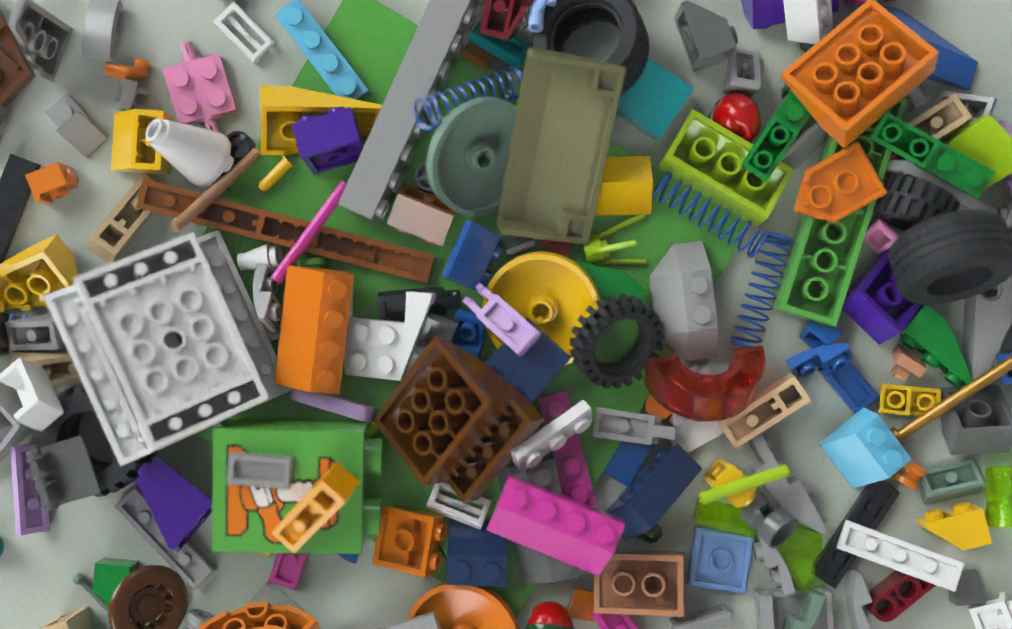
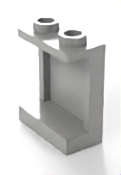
(773, 607)

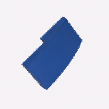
(469, 333)
(831, 358)

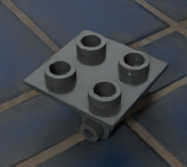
(63, 472)

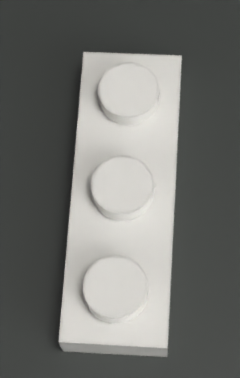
(552, 436)

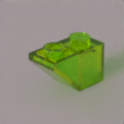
(800, 553)

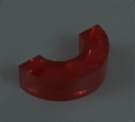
(703, 395)

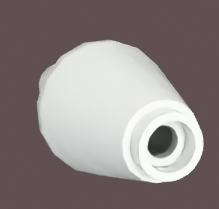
(192, 150)

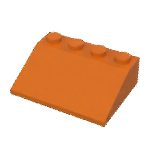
(860, 71)

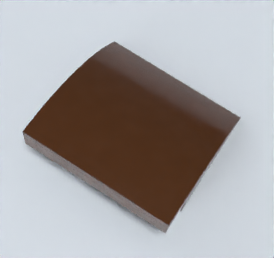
(456, 420)

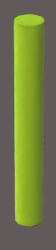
(744, 484)

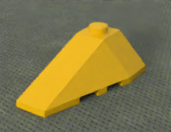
(287, 105)

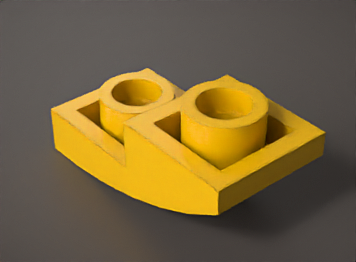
(907, 399)

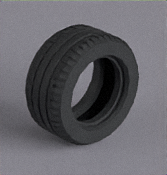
(570, 14)

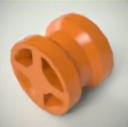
(909, 475)

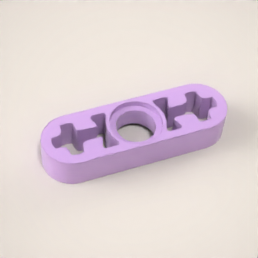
(335, 404)

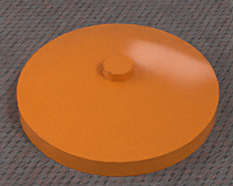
(466, 607)

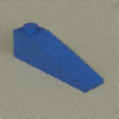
(952, 65)

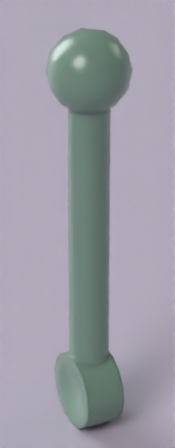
(79, 579)

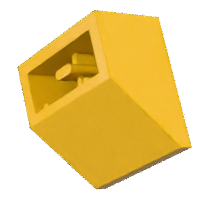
(131, 149)

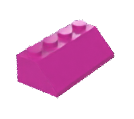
(555, 525)

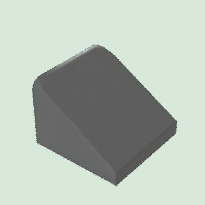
(968, 590)

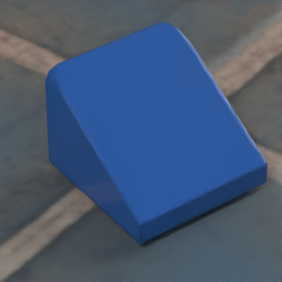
(818, 334)

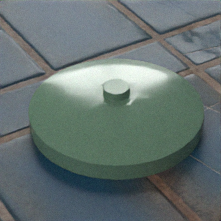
(471, 155)

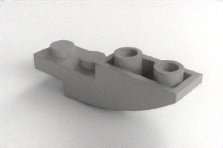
(790, 492)

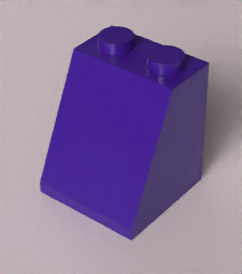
(173, 502)

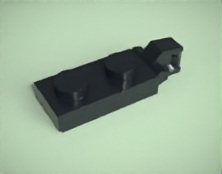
(393, 303)

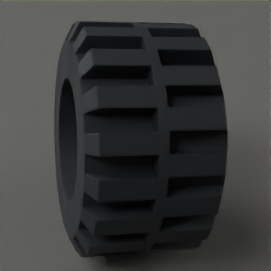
(913, 201)

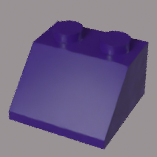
(329, 139)

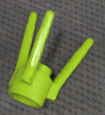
(598, 250)

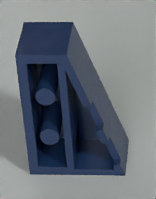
(654, 490)

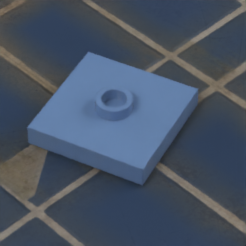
(719, 560)

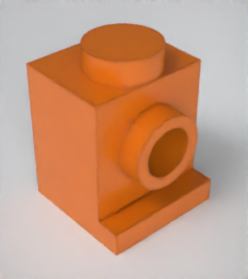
(52, 182)

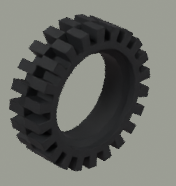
(599, 320)

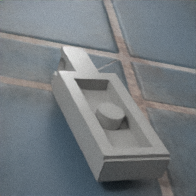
(630, 426)

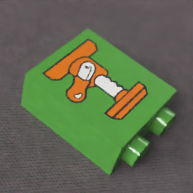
(248, 514)

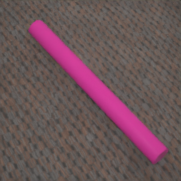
(309, 233)

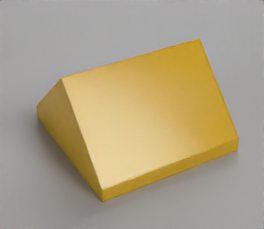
(626, 187)

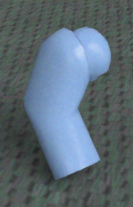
(536, 14)

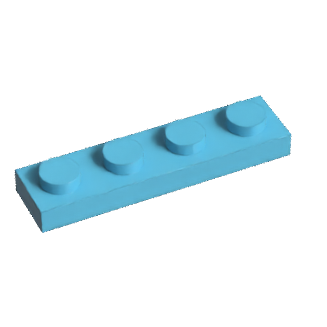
(321, 51)

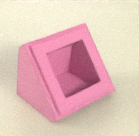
(879, 236)

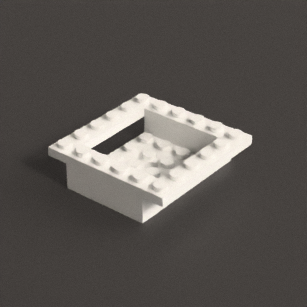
(176, 392)

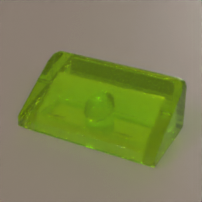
(721, 517)

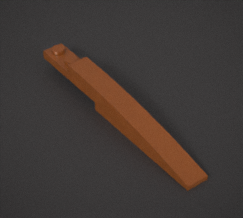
(286, 231)

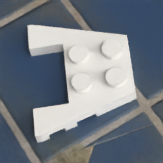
(385, 346)

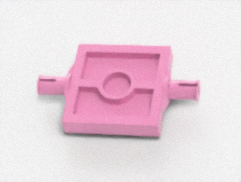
(199, 89)

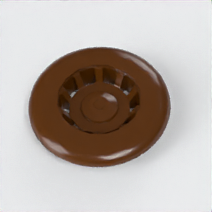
(141, 601)

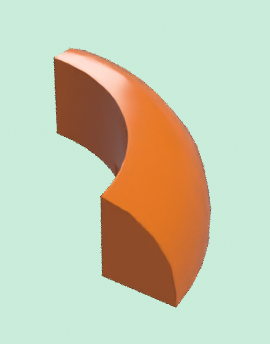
(262, 616)

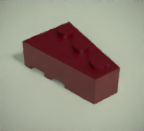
(504, 17)

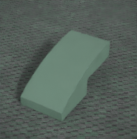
(809, 611)

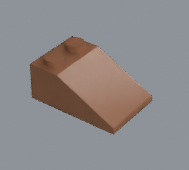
(642, 584)

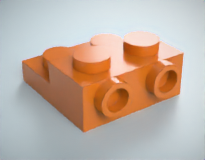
(410, 541)

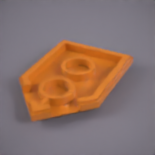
(839, 185)

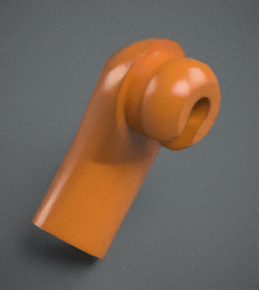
(120, 71)

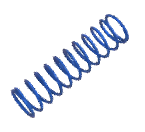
(464, 96)
(666, 179)
(736, 340)

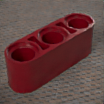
(895, 601)

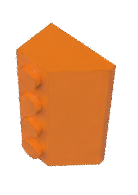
(313, 329)

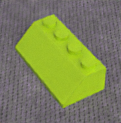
(711, 160)

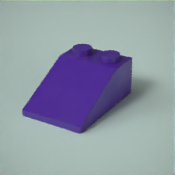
(876, 302)

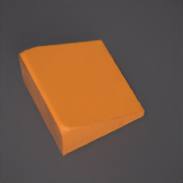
(581, 603)

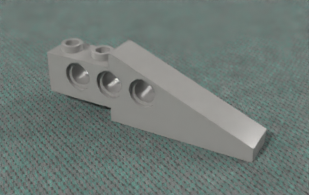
(987, 319)

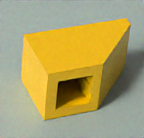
(961, 526)

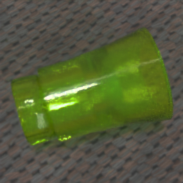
(998, 496)

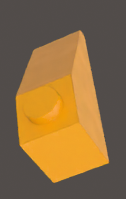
(316, 507)

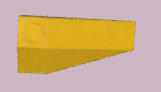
(36, 273)

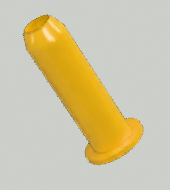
(275, 174)

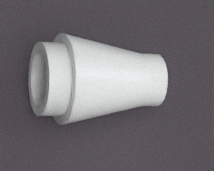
(264, 255)

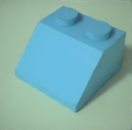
(865, 449)

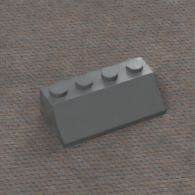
(534, 565)

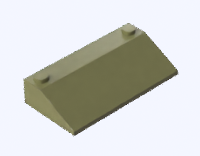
(559, 146)

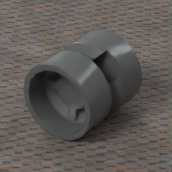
(771, 521)

